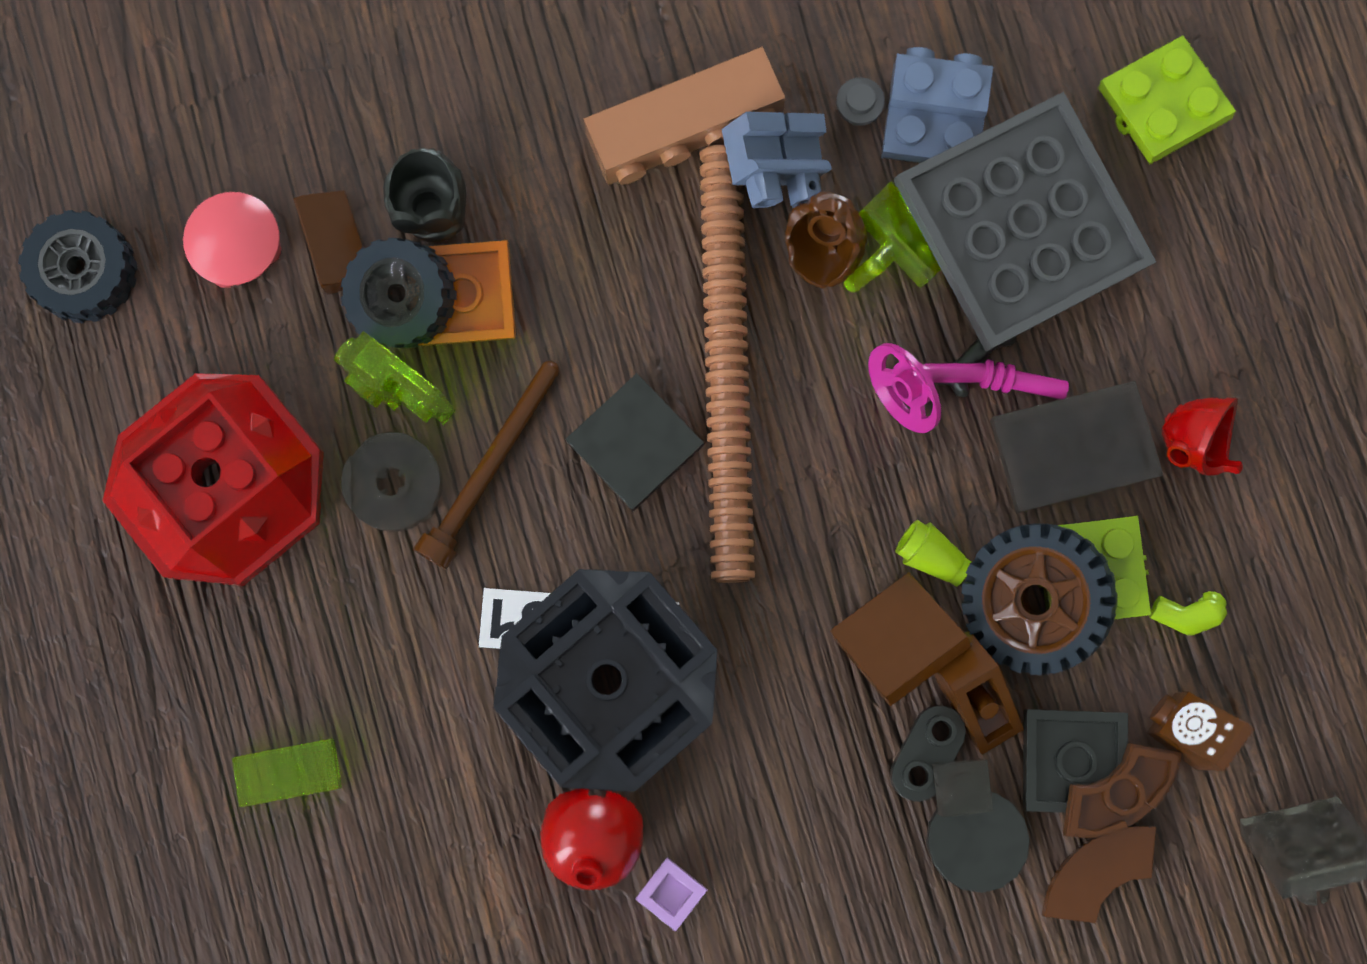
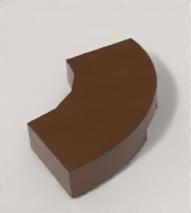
(1124, 795)
(1098, 869)

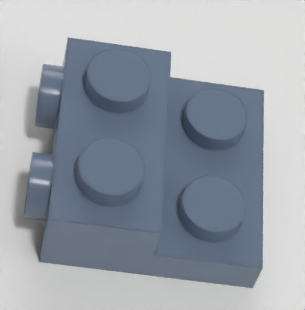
(934, 104)

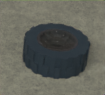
(387, 267)

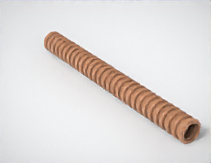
(726, 369)

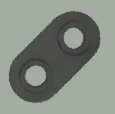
(924, 750)

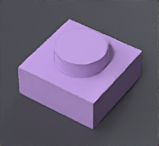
(671, 894)

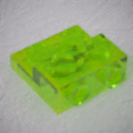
(384, 378)

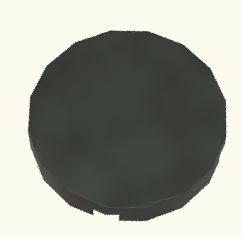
(979, 848)

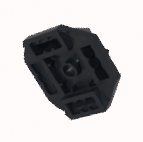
(550, 670)

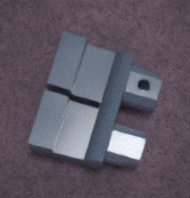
(776, 151)

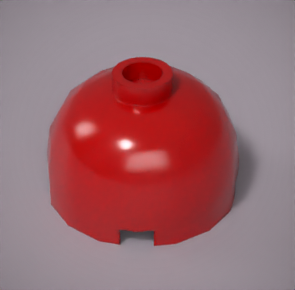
(591, 838)

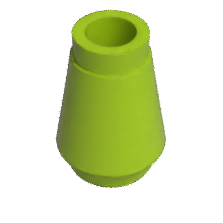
(932, 553)

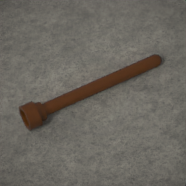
(440, 543)

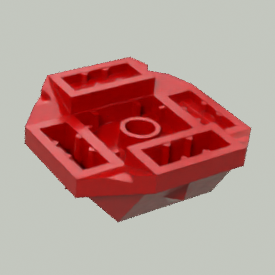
(255, 508)

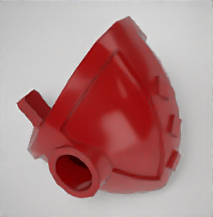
(1201, 435)

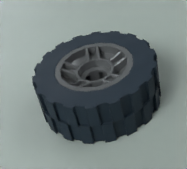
(51, 259)

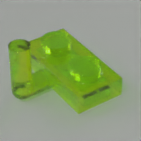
(900, 240)

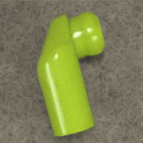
(1194, 618)

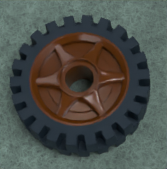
(1079, 590)

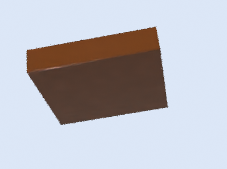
(900, 638)

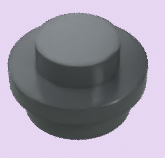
(860, 101)

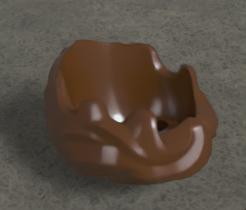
(825, 239)

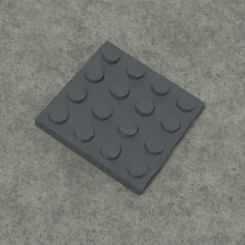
(1024, 221)

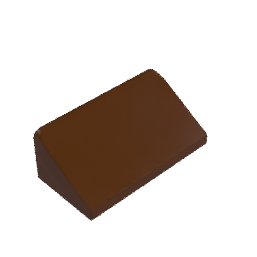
(329, 235)

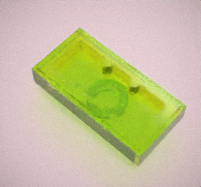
(286, 772)

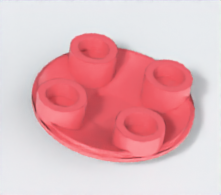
(231, 239)

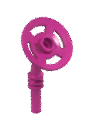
(915, 384)

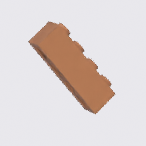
(681, 116)

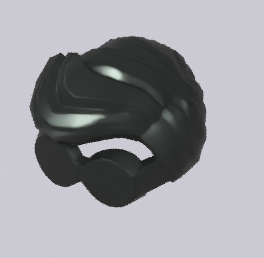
(425, 195)

